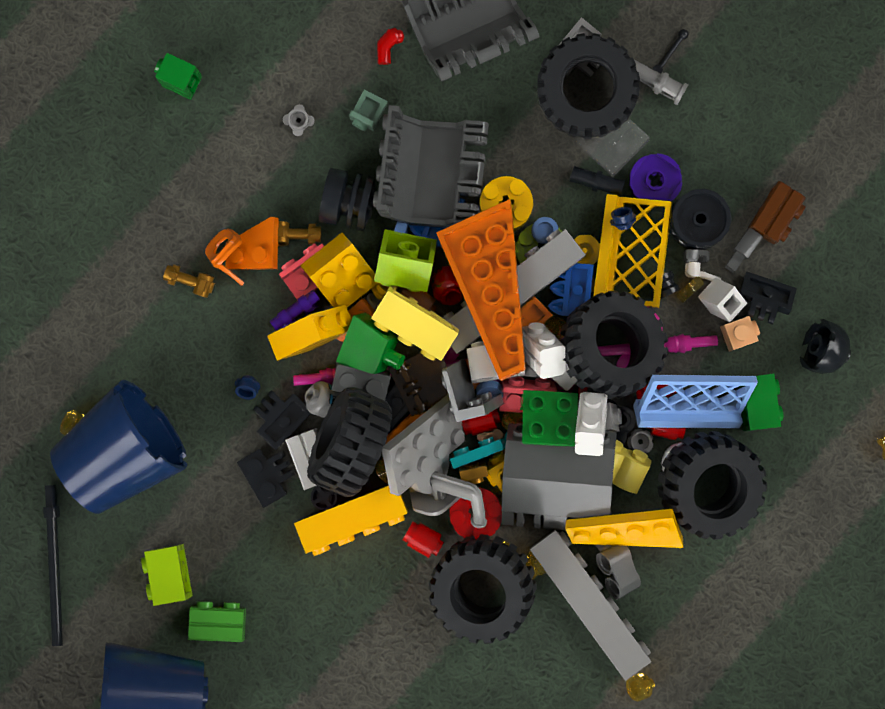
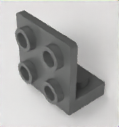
(463, 400)

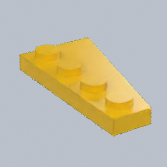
(646, 528)

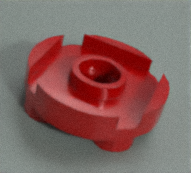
(461, 517)

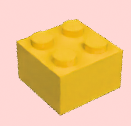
(340, 272)

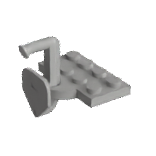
(420, 462)

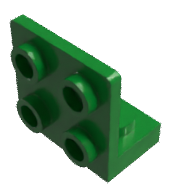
(549, 417)

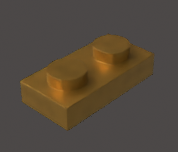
(473, 472)

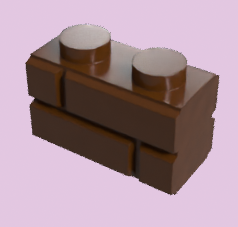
(777, 213)

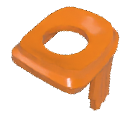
(234, 242)

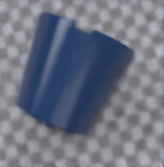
(117, 450)
(151, 680)

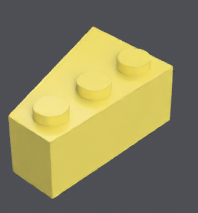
(414, 324)

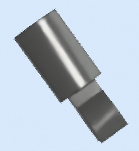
(743, 249)

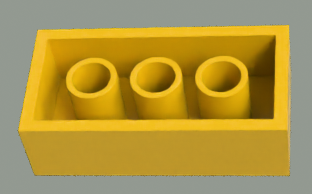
(350, 518)

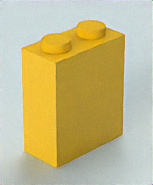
(310, 332)

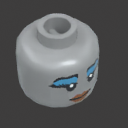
(320, 398)

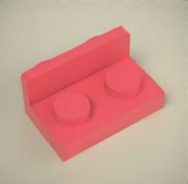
(296, 277)
(514, 388)

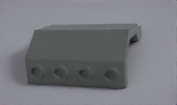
(466, 30)
(429, 170)
(554, 481)

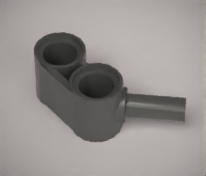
(618, 562)

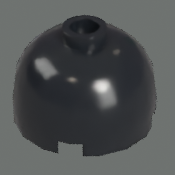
(828, 343)

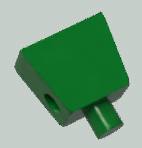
(369, 347)

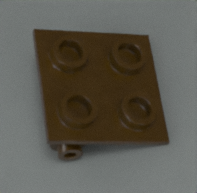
(420, 383)

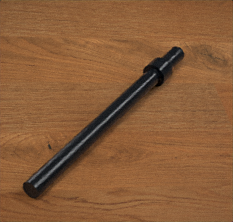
(51, 513)

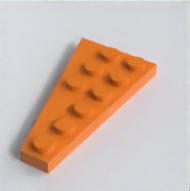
(486, 270)

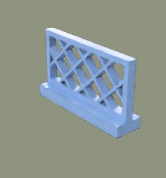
(696, 412)

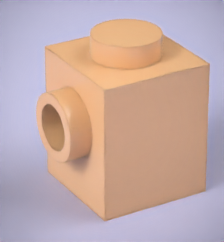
(740, 333)

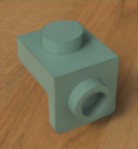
(367, 111)

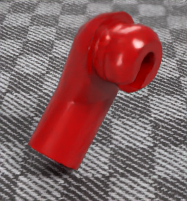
(386, 42)

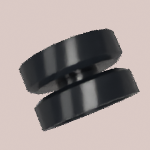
(694, 204)

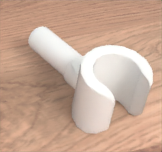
(692, 270)

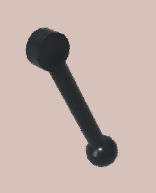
(683, 34)

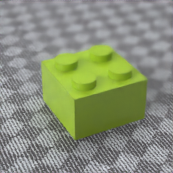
(405, 261)
(167, 575)

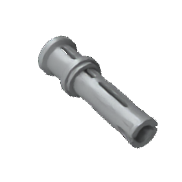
(661, 83)

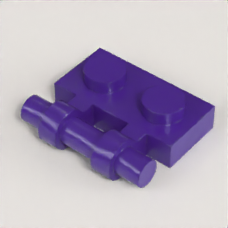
(305, 304)

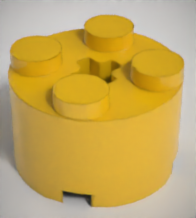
(509, 188)

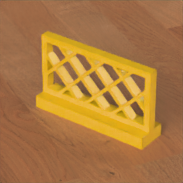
(610, 244)

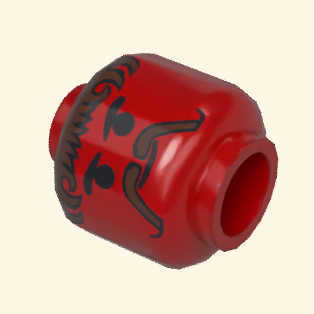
(445, 286)

